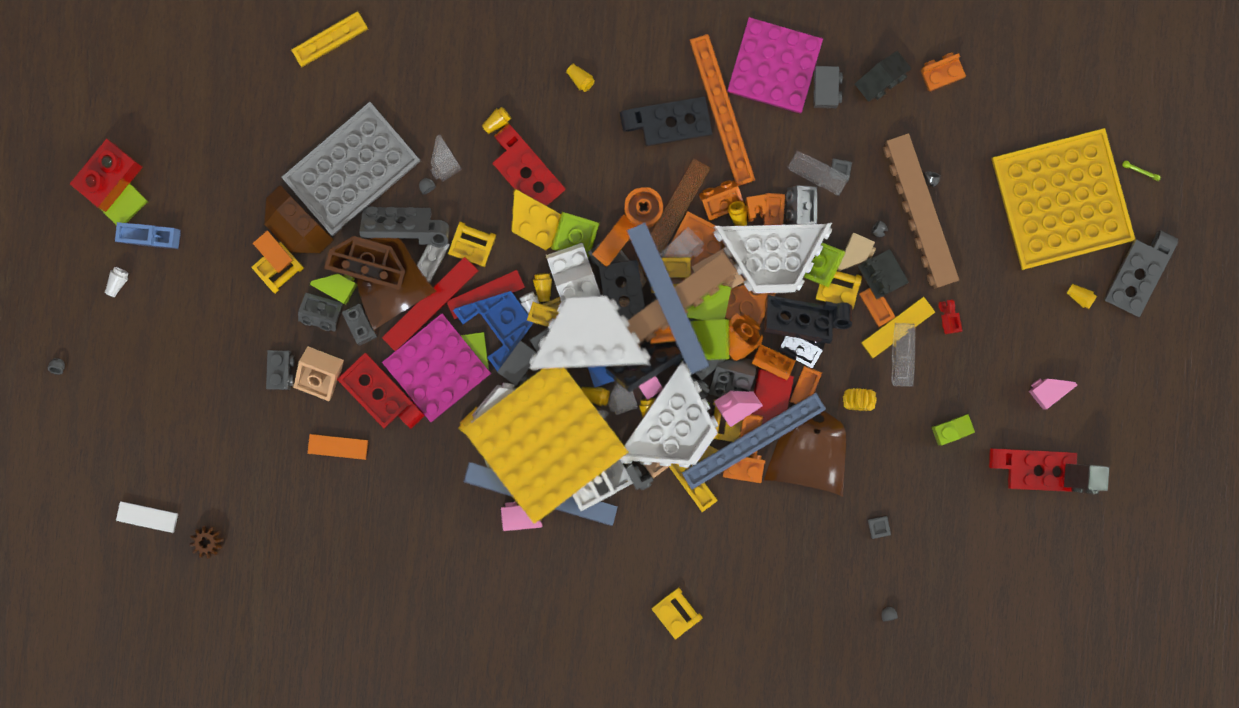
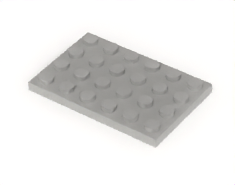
(351, 169)

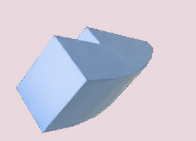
(147, 235)

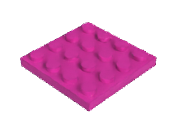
(775, 65)
(436, 367)

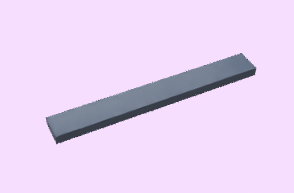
(668, 298)
(753, 441)
(488, 479)

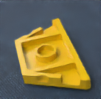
(534, 220)

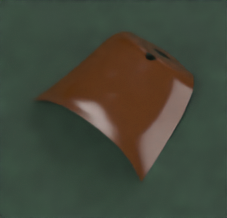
(384, 302)
(810, 457)

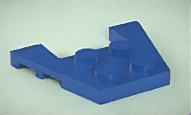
(504, 317)

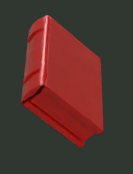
(772, 393)

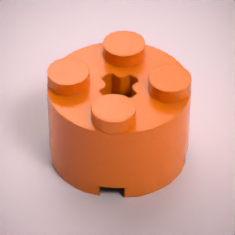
(643, 196)
(743, 336)

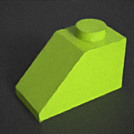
(336, 286)
(953, 430)

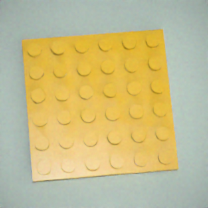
(1063, 199)
(545, 441)

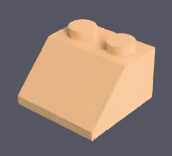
(318, 373)

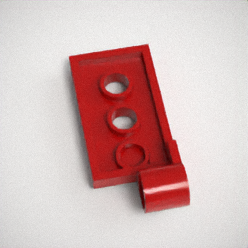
(520, 155)
(394, 400)
(1022, 465)

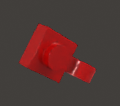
(951, 320)

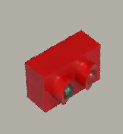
(106, 175)

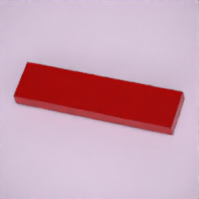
(506, 283)

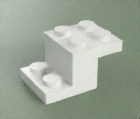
(573, 273)
(603, 486)

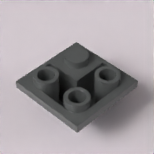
(733, 376)

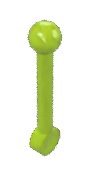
(1126, 164)

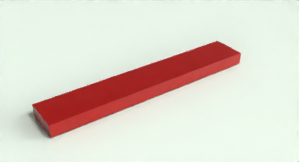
(426, 308)

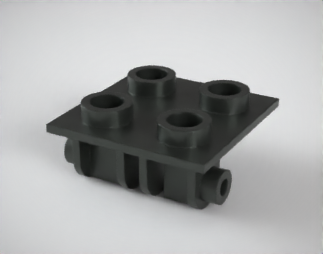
(883, 274)

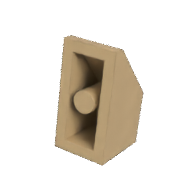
(857, 251)

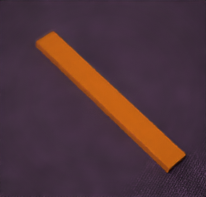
(722, 110)

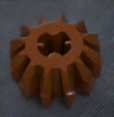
(201, 536)

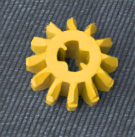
(859, 399)

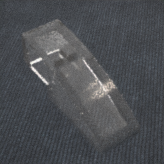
(818, 173)
(903, 355)

